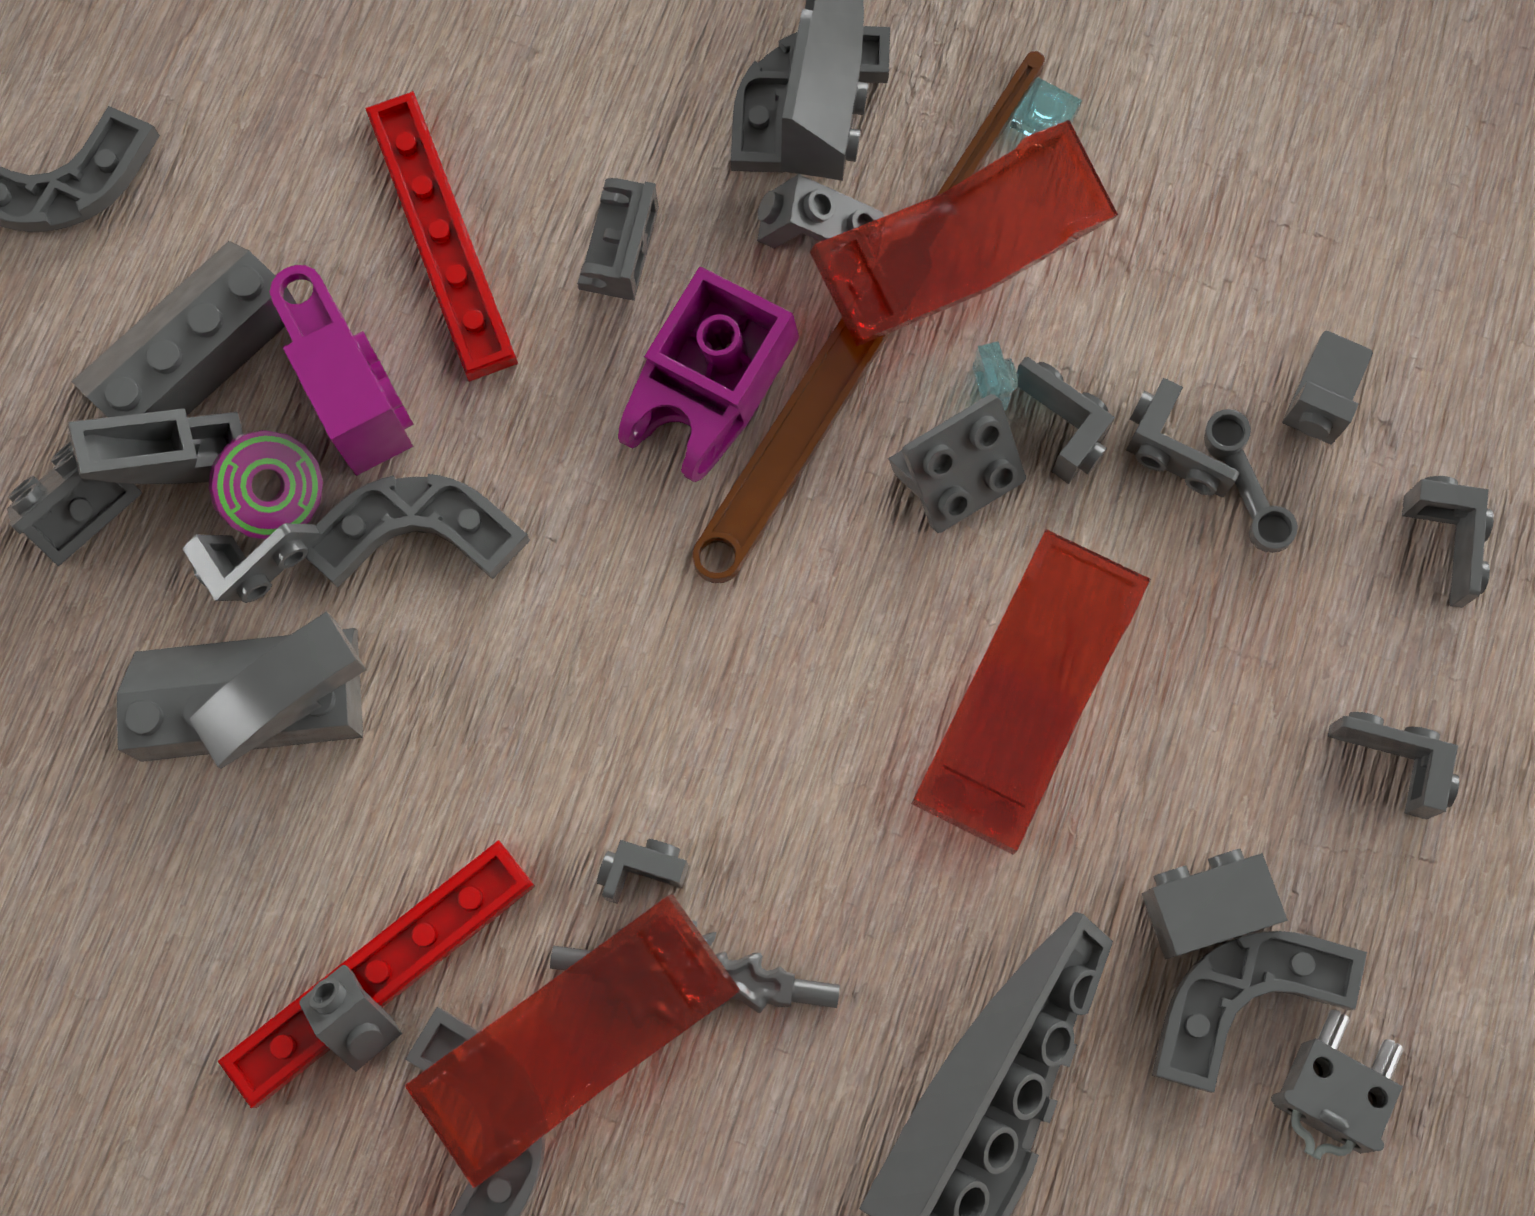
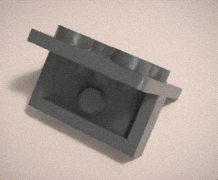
(961, 463)
(65, 510)

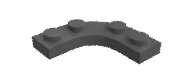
(763, 95)
(84, 184)
(410, 505)
(1231, 977)
(513, 1185)

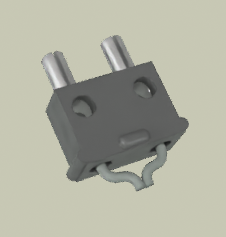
(1338, 1097)

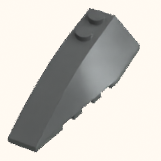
(824, 90)
(981, 1112)

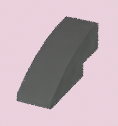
(152, 446)
(277, 690)

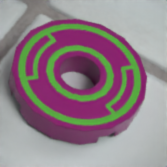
(246, 456)

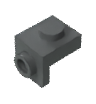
(654, 861)
(348, 1018)

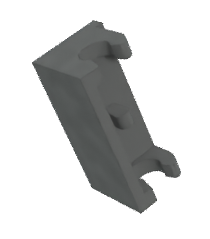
(620, 239)

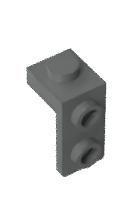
(809, 209)
(1326, 391)
(1079, 409)
(1164, 453)
(1466, 507)
(232, 576)
(1432, 779)

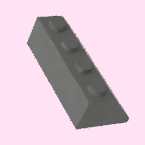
(188, 339)
(173, 683)

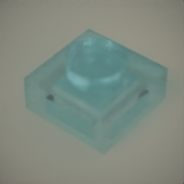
(1044, 107)
(994, 373)

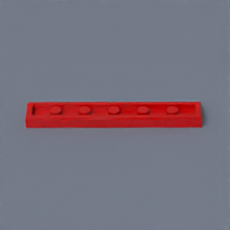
(441, 237)
(383, 968)

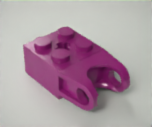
(341, 375)
(707, 387)

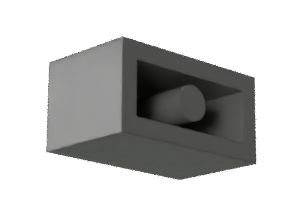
(1213, 904)

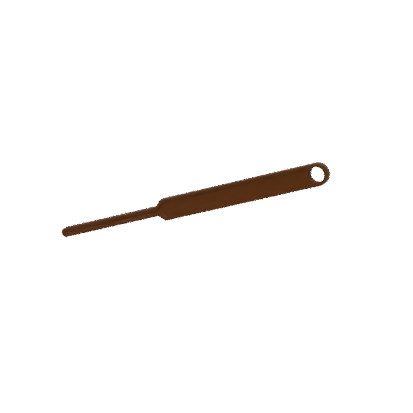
(828, 385)

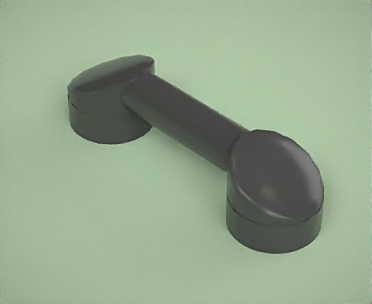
(1225, 440)

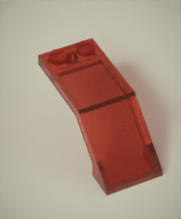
(965, 237)
(1030, 691)
(571, 1039)

